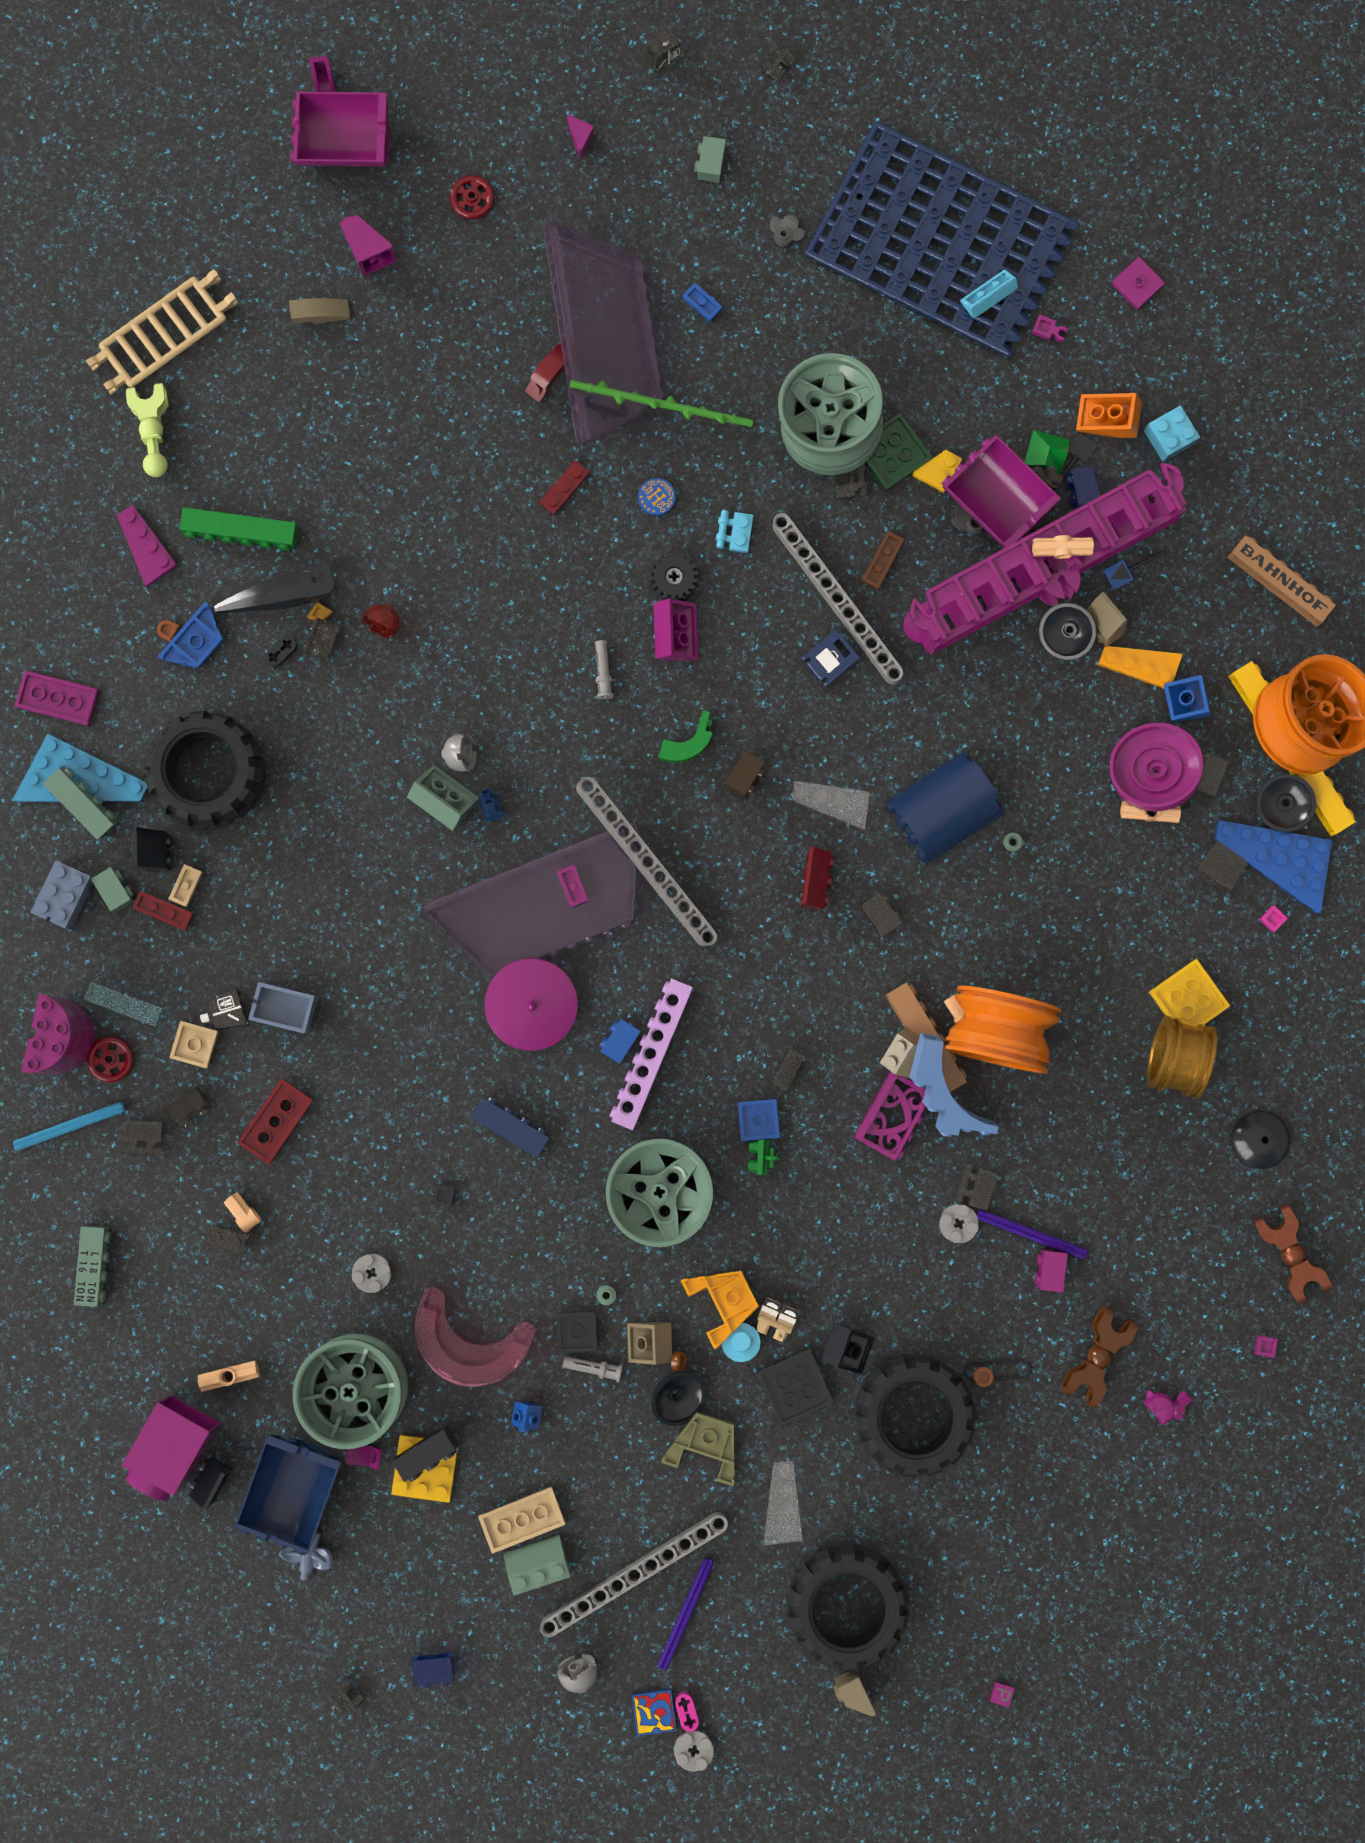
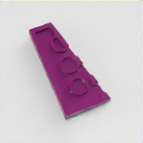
(147, 550)

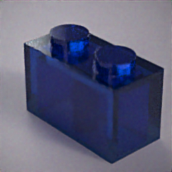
(1082, 485)
(433, 1669)

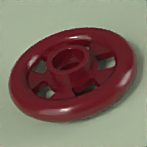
(459, 206)
(124, 1067)

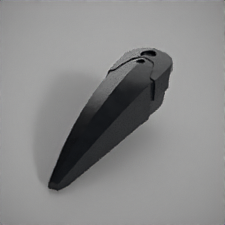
(288, 590)

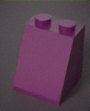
(367, 245)

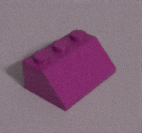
(675, 630)

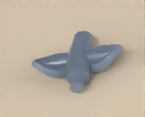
(318, 1558)

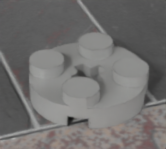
(968, 1228)
(372, 1284)
(699, 1760)

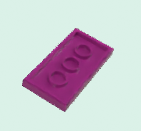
(56, 698)

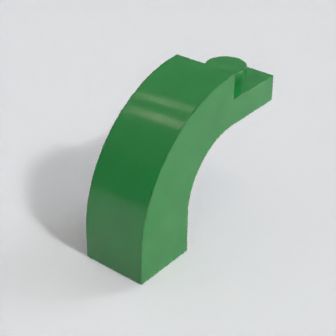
(686, 751)

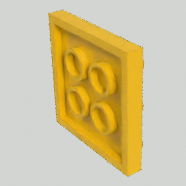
(1190, 996)
(432, 1484)

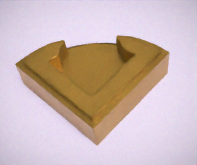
(319, 611)

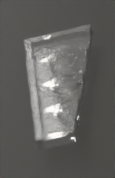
(837, 802)
(782, 1511)

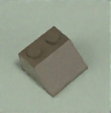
(1108, 620)
(901, 1053)
(649, 1342)
(853, 1693)

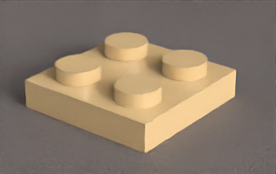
(194, 1044)

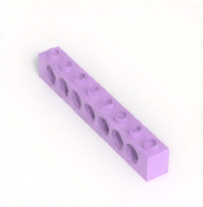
(670, 988)

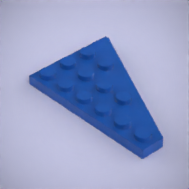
(1286, 858)

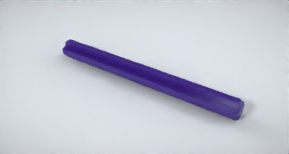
(1031, 1234)
(685, 1614)

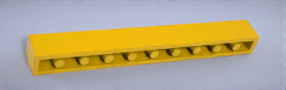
(1328, 802)

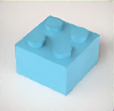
(1171, 433)

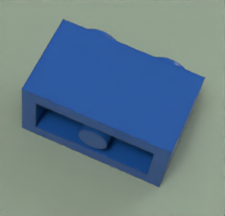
(620, 1040)

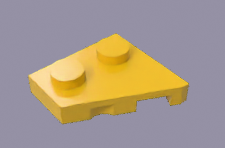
(938, 469)

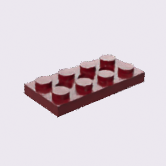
(261, 1122)

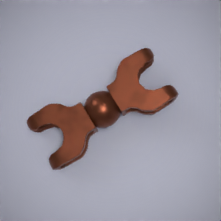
(1293, 1254)

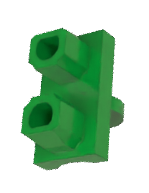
(765, 1157)

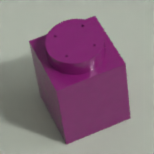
(169, 1448)

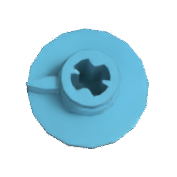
(742, 1343)

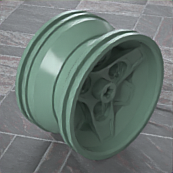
(833, 373)
(647, 1204)
(341, 1377)

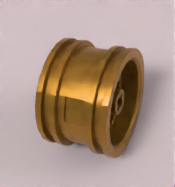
(1181, 1057)

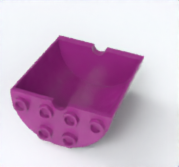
(340, 129)
(1001, 492)
(61, 1037)

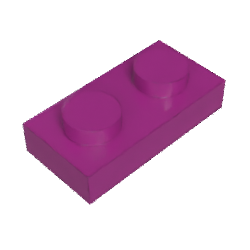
(572, 886)

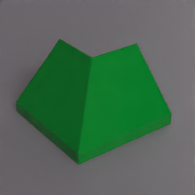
(1047, 451)

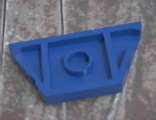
(195, 640)

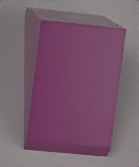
(322, 74)
(581, 134)

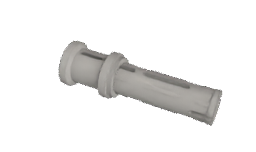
(603, 679)
(602, 1370)

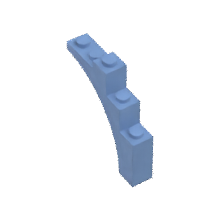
(928, 1073)

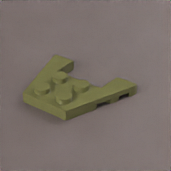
(709, 1438)

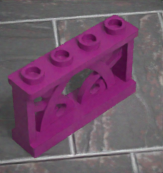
(869, 1127)

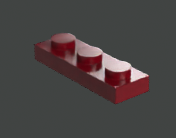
(564, 487)
(163, 910)

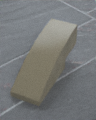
(319, 310)

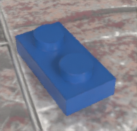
(702, 302)

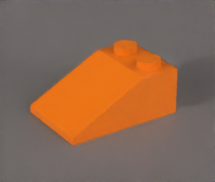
(1110, 414)

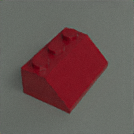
(816, 879)

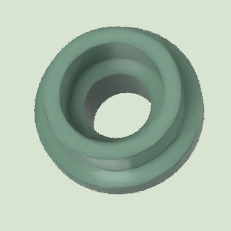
(1017, 838)
(610, 1290)

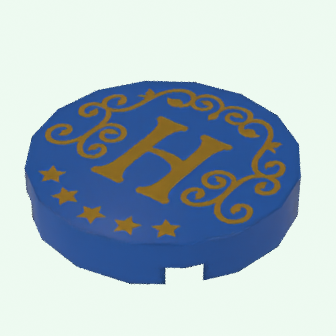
(656, 497)

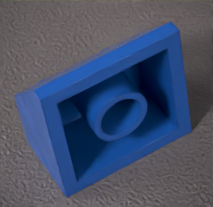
(1187, 699)

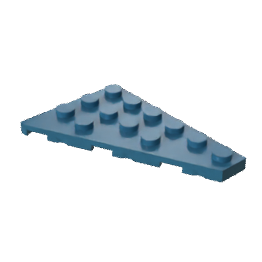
(102, 778)

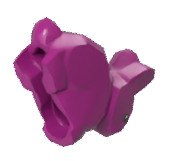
(1164, 1407)

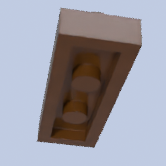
(882, 560)

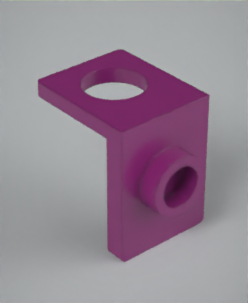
(364, 1456)

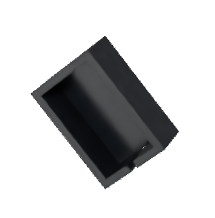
(426, 1454)

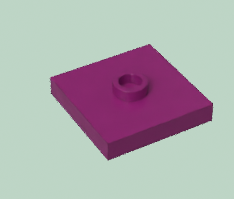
(1138, 283)

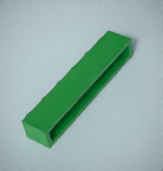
(238, 528)

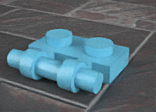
(741, 531)

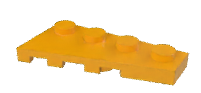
(1145, 665)

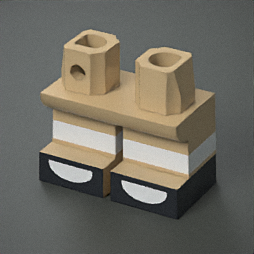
(784, 1322)

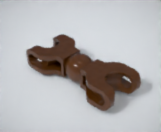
(1099, 1356)

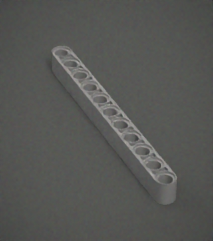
(835, 589)
(637, 859)
(628, 1582)

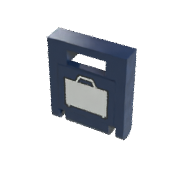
(827, 659)

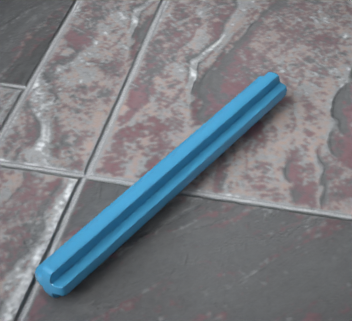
(68, 1126)

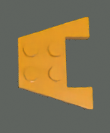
(731, 1298)

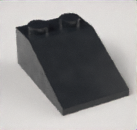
(151, 850)

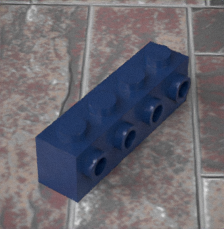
(510, 1127)

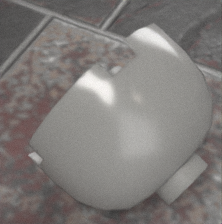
(459, 752)
(577, 1674)

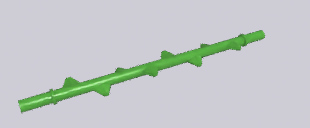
(670, 403)

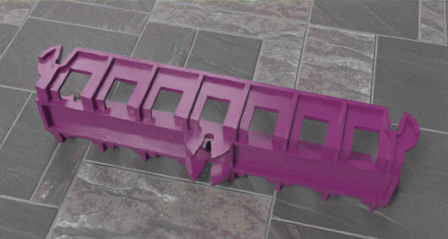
(1123, 507)

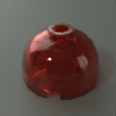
(382, 620)

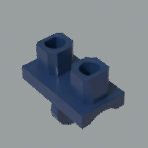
(490, 805)

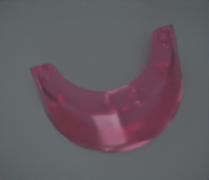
(463, 1361)

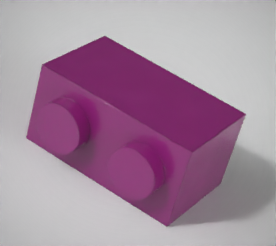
(1051, 1271)

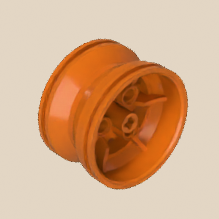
(1300, 721)
(1002, 1029)

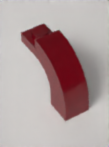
(546, 374)

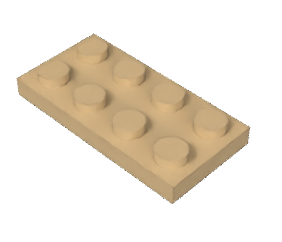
(521, 1519)

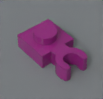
(1046, 328)

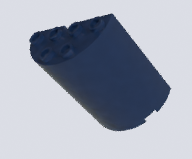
(945, 807)
(288, 1493)

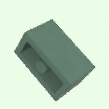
(711, 159)
(113, 889)

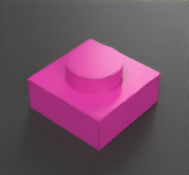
(1273, 918)

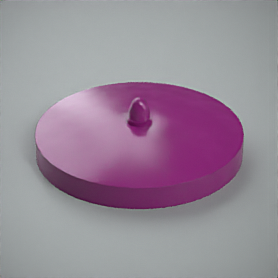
(1156, 767)
(531, 1004)

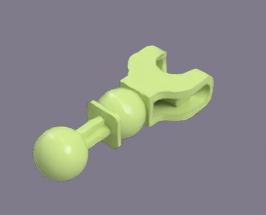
(150, 428)

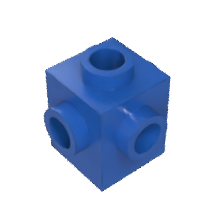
(526, 1416)

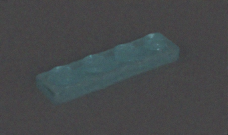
(123, 1004)

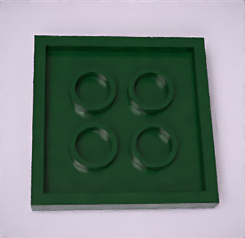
(897, 453)

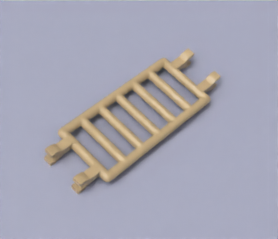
(123, 377)

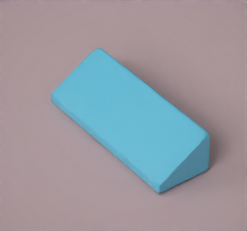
(989, 293)

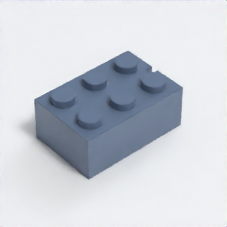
(63, 895)
(283, 1008)

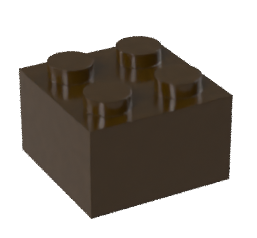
(744, 776)

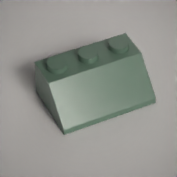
(442, 797)
(537, 1565)

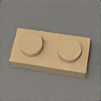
(185, 885)

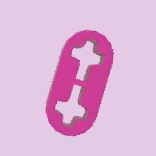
(682, 1712)

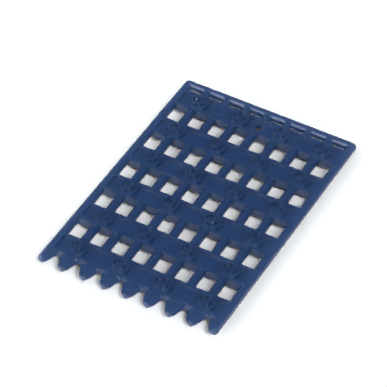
(925, 230)

